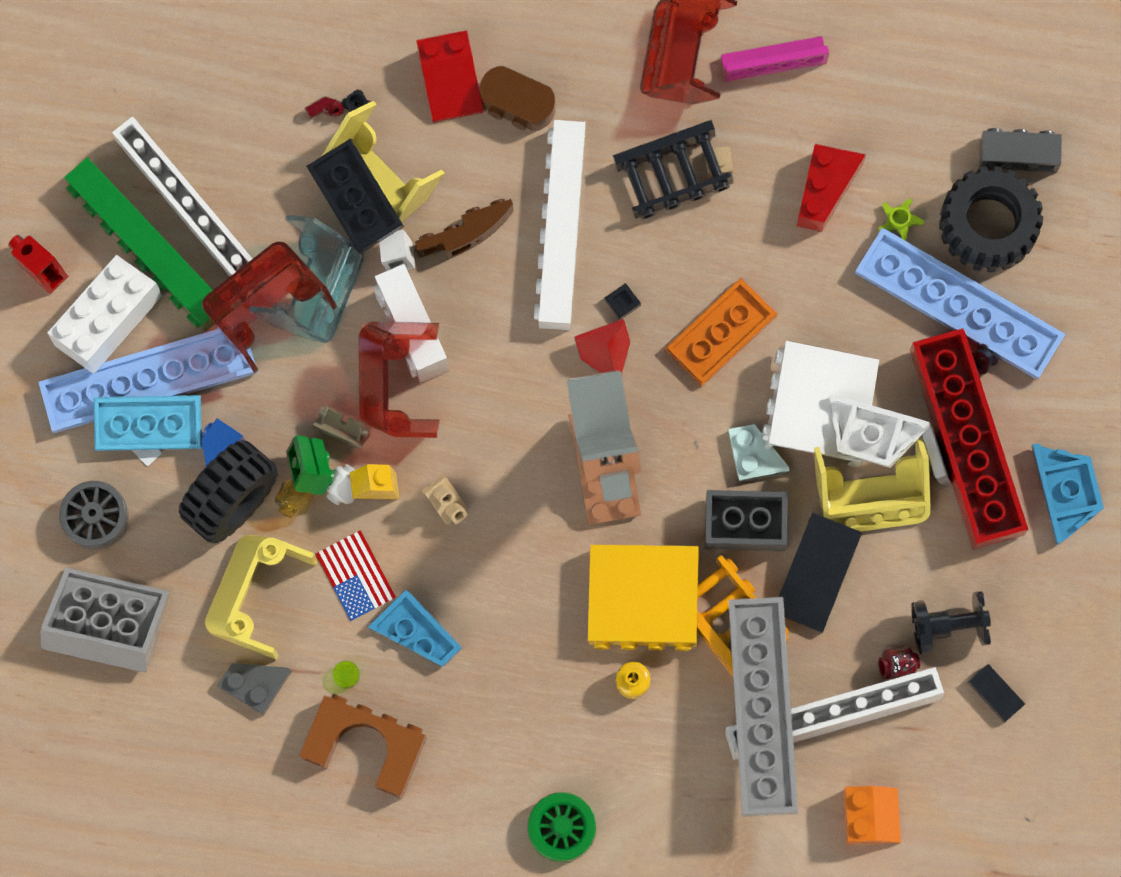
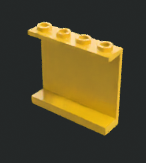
(643, 596)

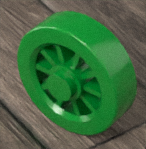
(561, 827)

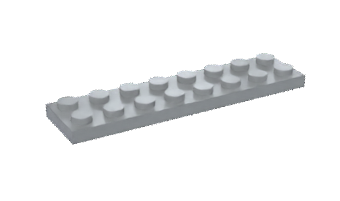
(762, 707)

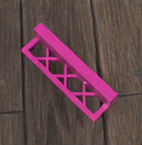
(774, 58)

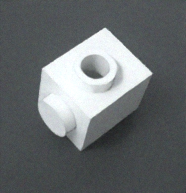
(397, 250)

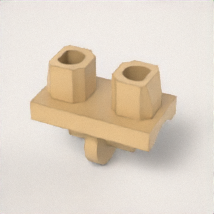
(446, 500)

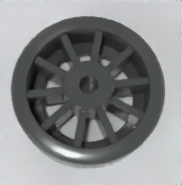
(93, 514)

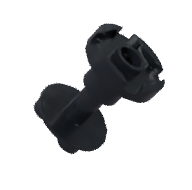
(940, 624)

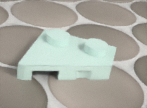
(750, 456)

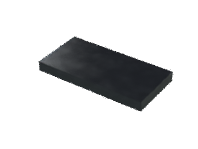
(355, 196)
(818, 571)

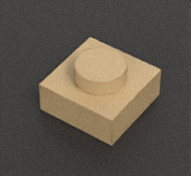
(724, 159)

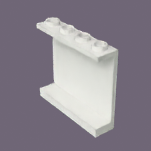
(801, 403)

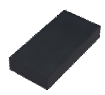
(996, 693)

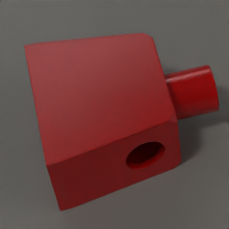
(37, 262)

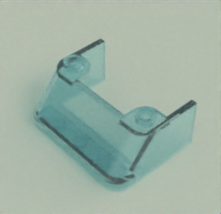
(337, 267)

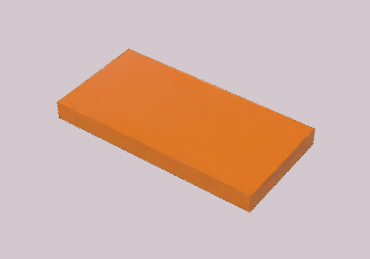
(721, 332)

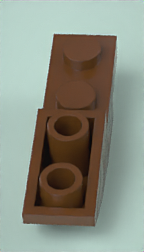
(476, 228)

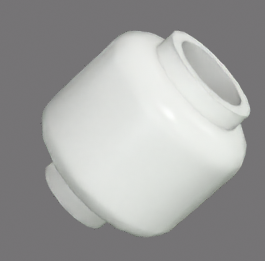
(340, 489)

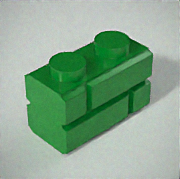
(309, 465)

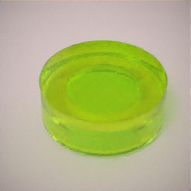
(346, 674)

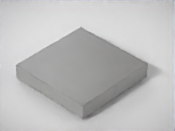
(936, 457)

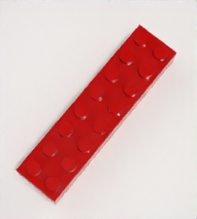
(968, 439)

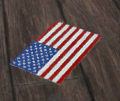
(355, 575)

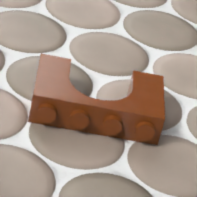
(337, 718)

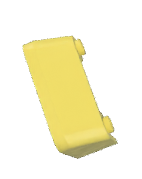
(403, 198)
(877, 500)
(224, 615)

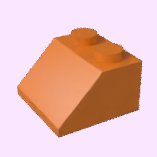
(871, 815)

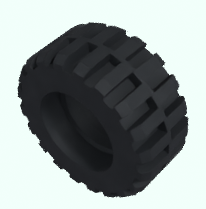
(1001, 188)
(228, 491)

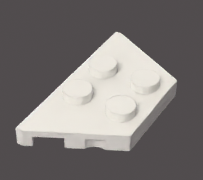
(873, 432)

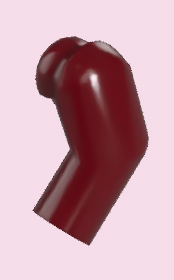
(325, 105)

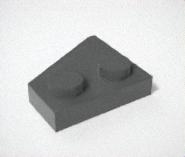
(254, 684)

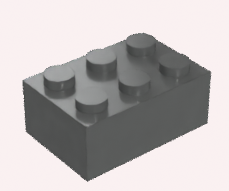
(746, 520)

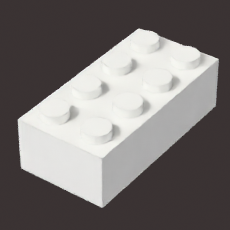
(403, 304)
(105, 314)

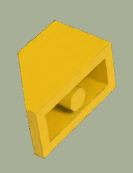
(374, 482)

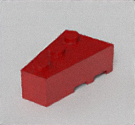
(827, 182)

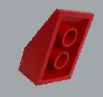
(449, 76)

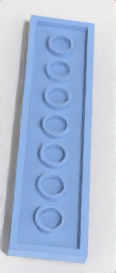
(959, 303)
(159, 371)

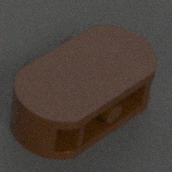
(517, 98)

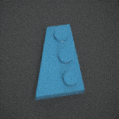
(416, 629)

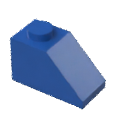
(217, 438)

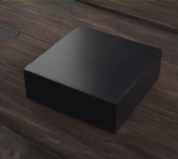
(622, 301)

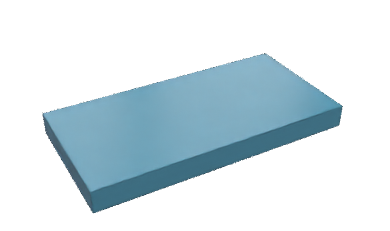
(147, 422)

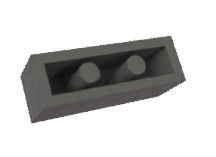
(1020, 150)

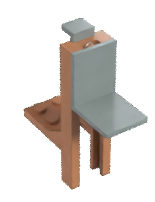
(603, 431)

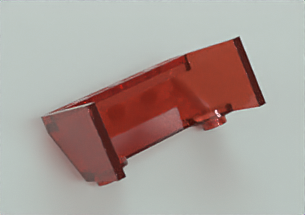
(675, 49)
(260, 284)
(376, 346)

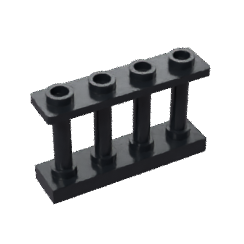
(676, 144)

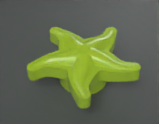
(900, 219)

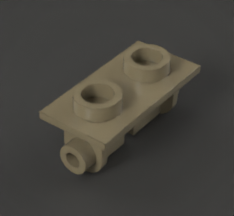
(331, 423)

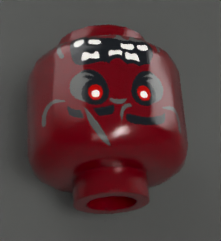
(898, 662)

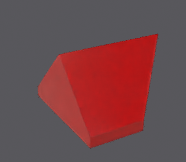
(604, 347)

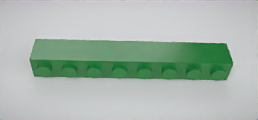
(140, 239)

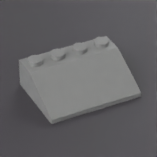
(104, 620)

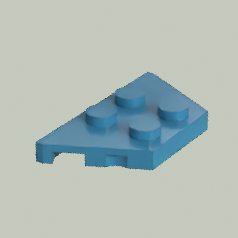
(1068, 489)

